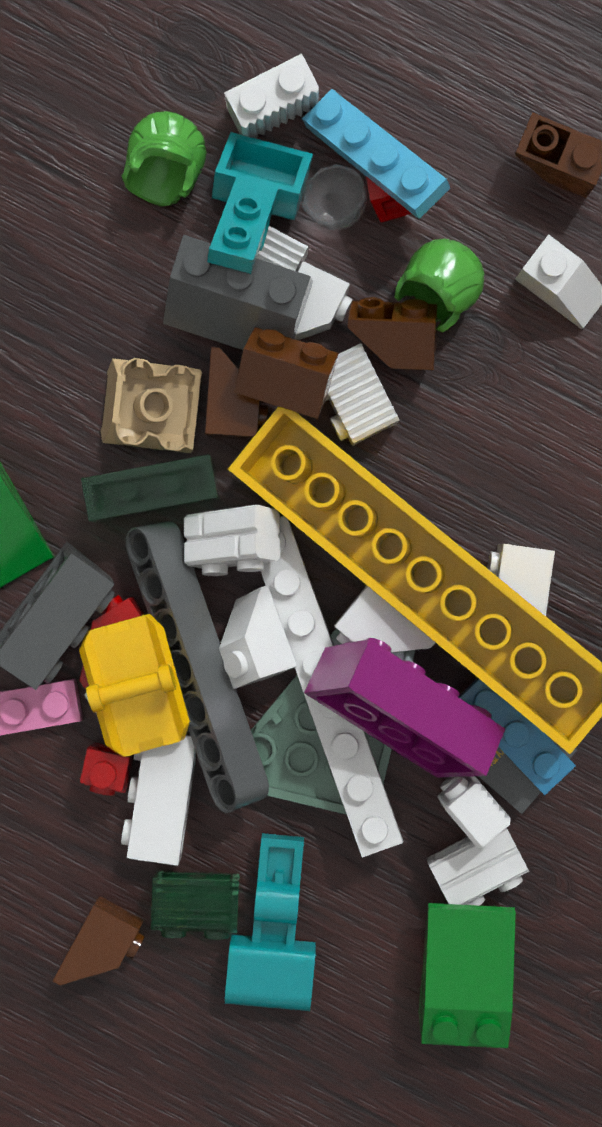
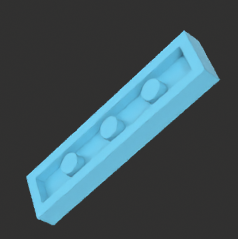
(376, 153)

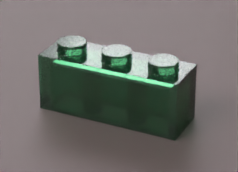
(150, 488)

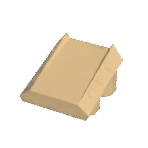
(151, 405)

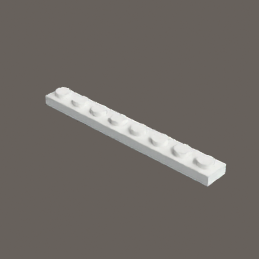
(342, 742)

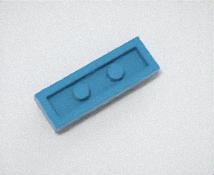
(522, 741)

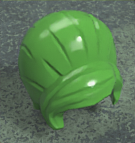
(164, 158)
(443, 275)

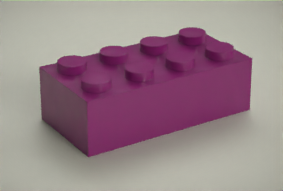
(405, 709)

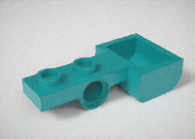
(256, 183)
(271, 965)

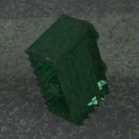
(195, 904)

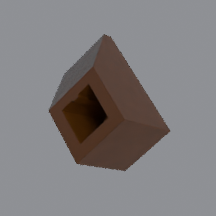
(561, 155)
(397, 332)

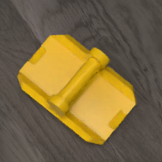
(134, 686)

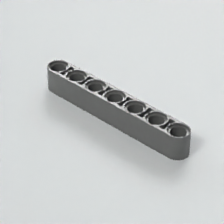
(213, 707)

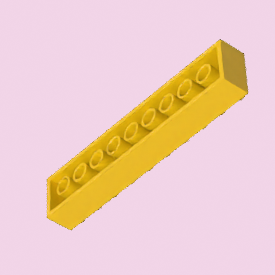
(425, 576)

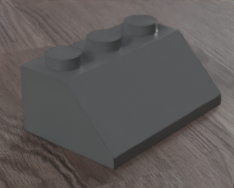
(230, 302)
(53, 616)

